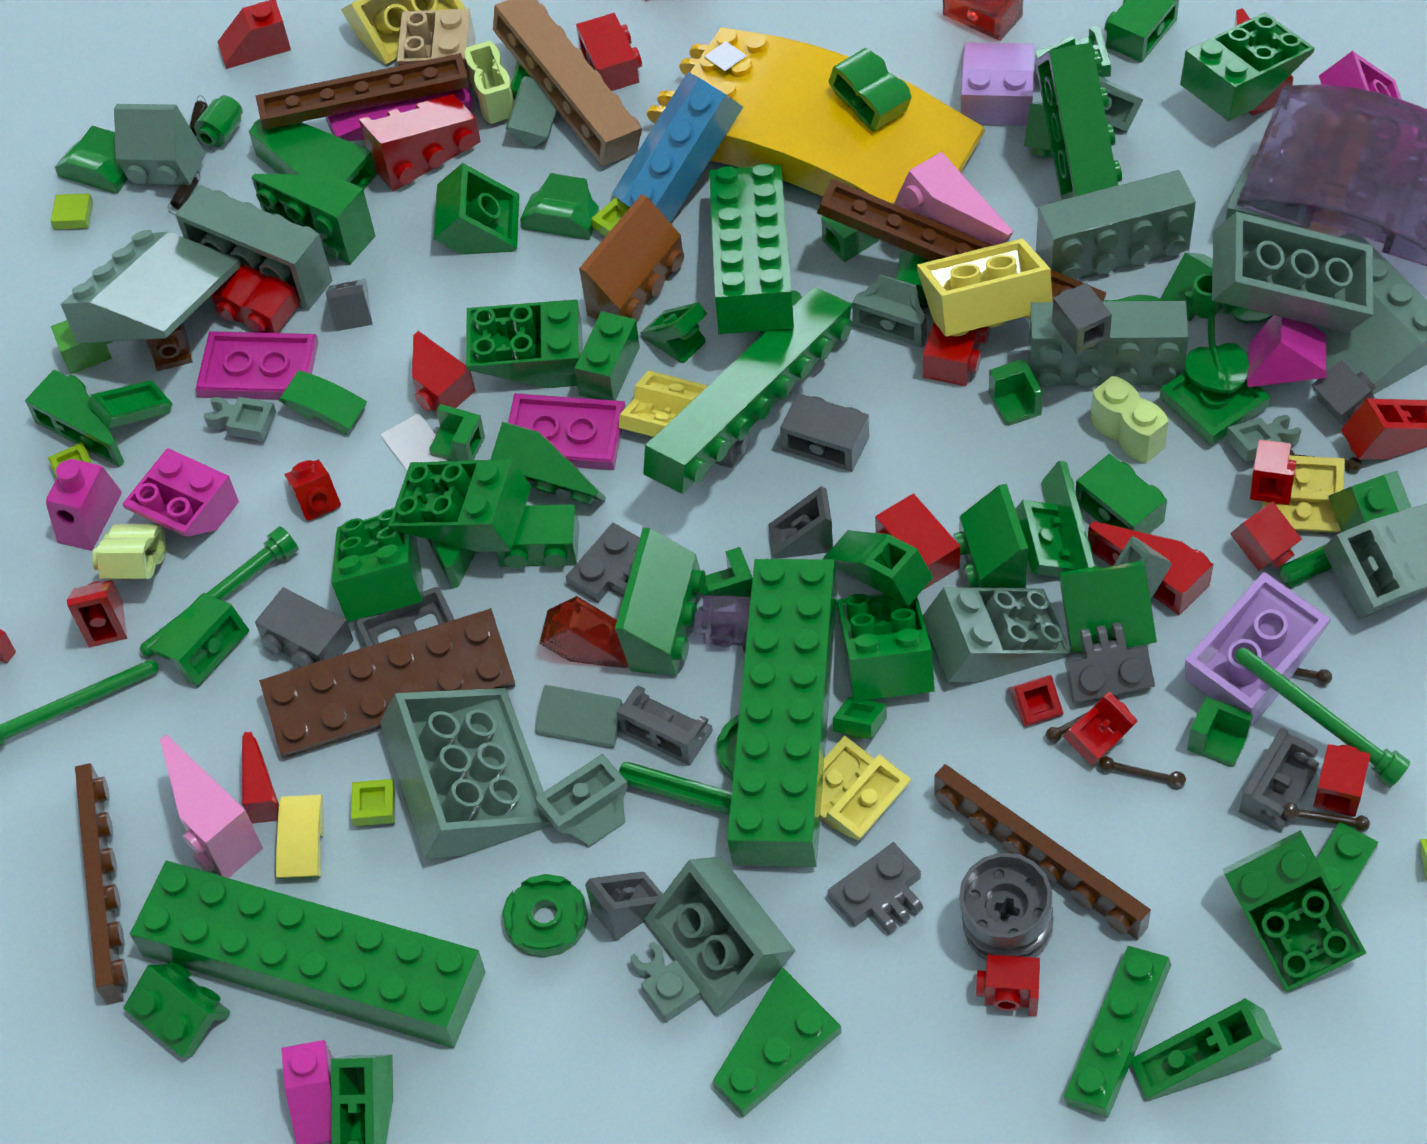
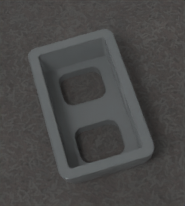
(404, 617)

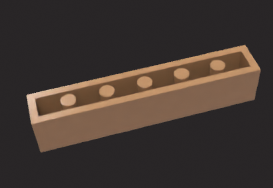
(567, 79)

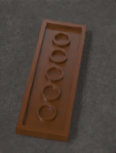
(354, 689)

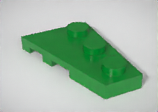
(775, 1044)

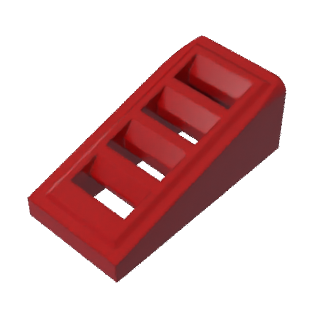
(257, 789)

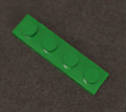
(1117, 1031)

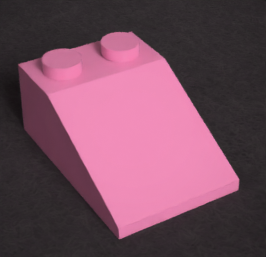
(946, 196)
(213, 820)

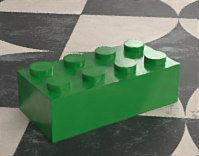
(1077, 120)

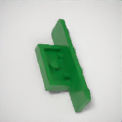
(1055, 528)

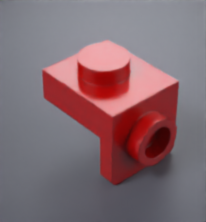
(313, 488)
(1100, 728)

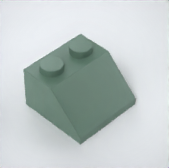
(155, 144)

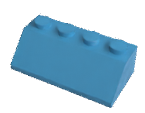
(679, 146)

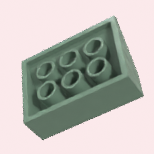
(146, 288)
(1392, 339)
(463, 769)

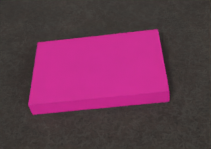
(253, 363)
(578, 427)

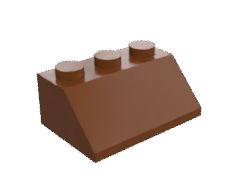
(631, 262)

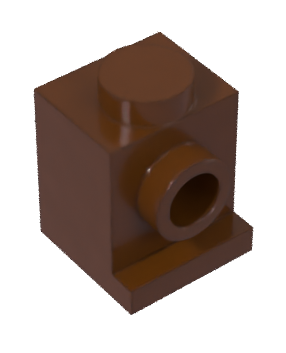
(172, 350)

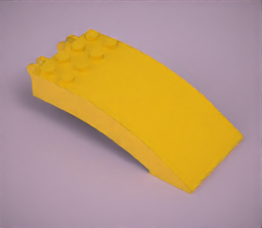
(804, 126)

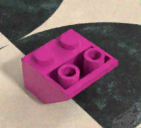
(183, 495)

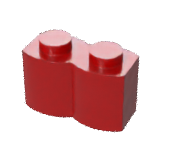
(256, 300)

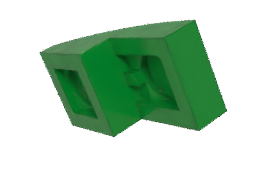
(325, 400)

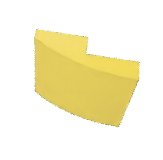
(657, 401)
(1309, 502)
(857, 788)

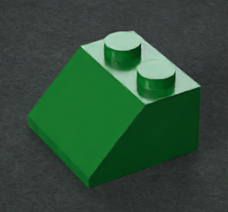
(475, 213)
(993, 542)

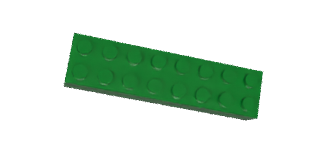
(783, 714)
(309, 953)

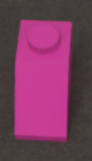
(309, 1091)

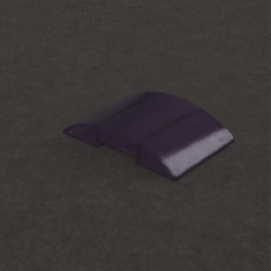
(1347, 164)

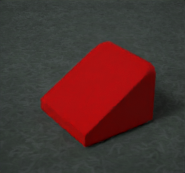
(1036, 700)

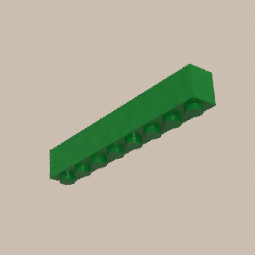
(746, 392)

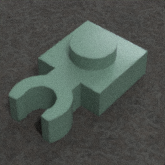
(245, 419)
(1246, 435)
(667, 986)

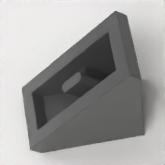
(349, 304)
(803, 528)
(622, 901)

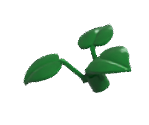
(1213, 367)

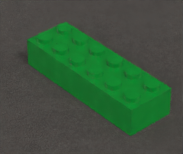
(750, 249)

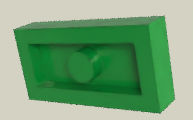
(1345, 859)

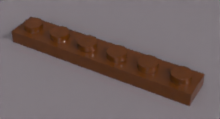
(362, 91)
(1062, 867)
(101, 894)

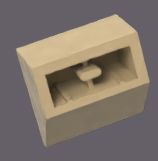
(434, 35)

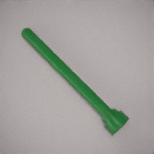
(277, 546)
(77, 699)
(1387, 764)

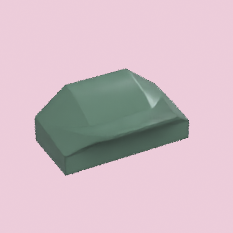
(891, 310)
(586, 802)

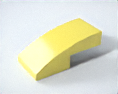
(299, 836)

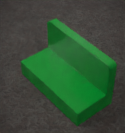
(201, 637)

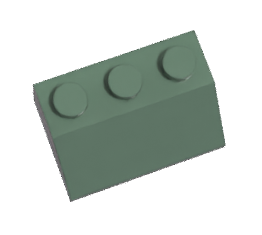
(718, 933)

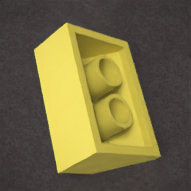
(379, 21)
(985, 286)

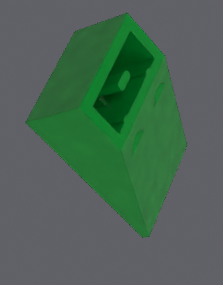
(1243, 65)
(322, 203)
(526, 342)
(462, 503)
(375, 568)
(885, 647)
(1294, 911)

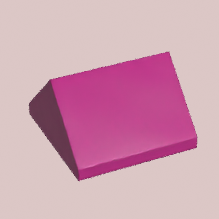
(1286, 353)

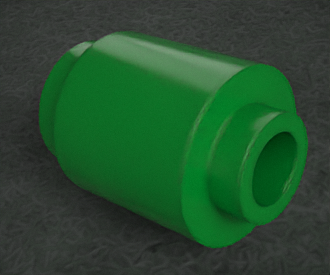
(218, 121)

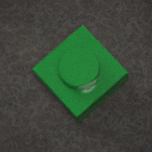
(859, 718)

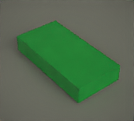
(129, 404)

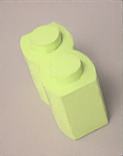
(489, 81)
(1129, 419)
(130, 551)

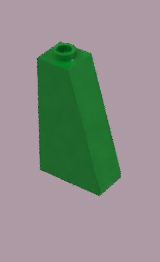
(311, 151)

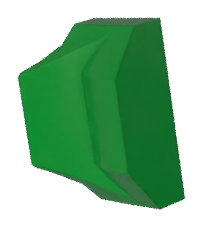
(93, 161)
(561, 208)

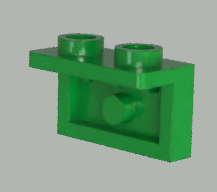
(175, 1007)

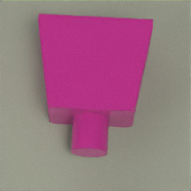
(81, 503)

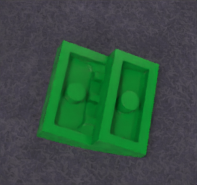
(1105, 597)

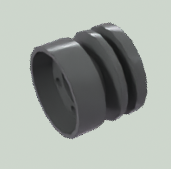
(1001, 887)

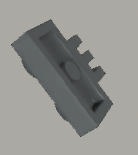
(605, 564)
(1108, 666)
(879, 889)

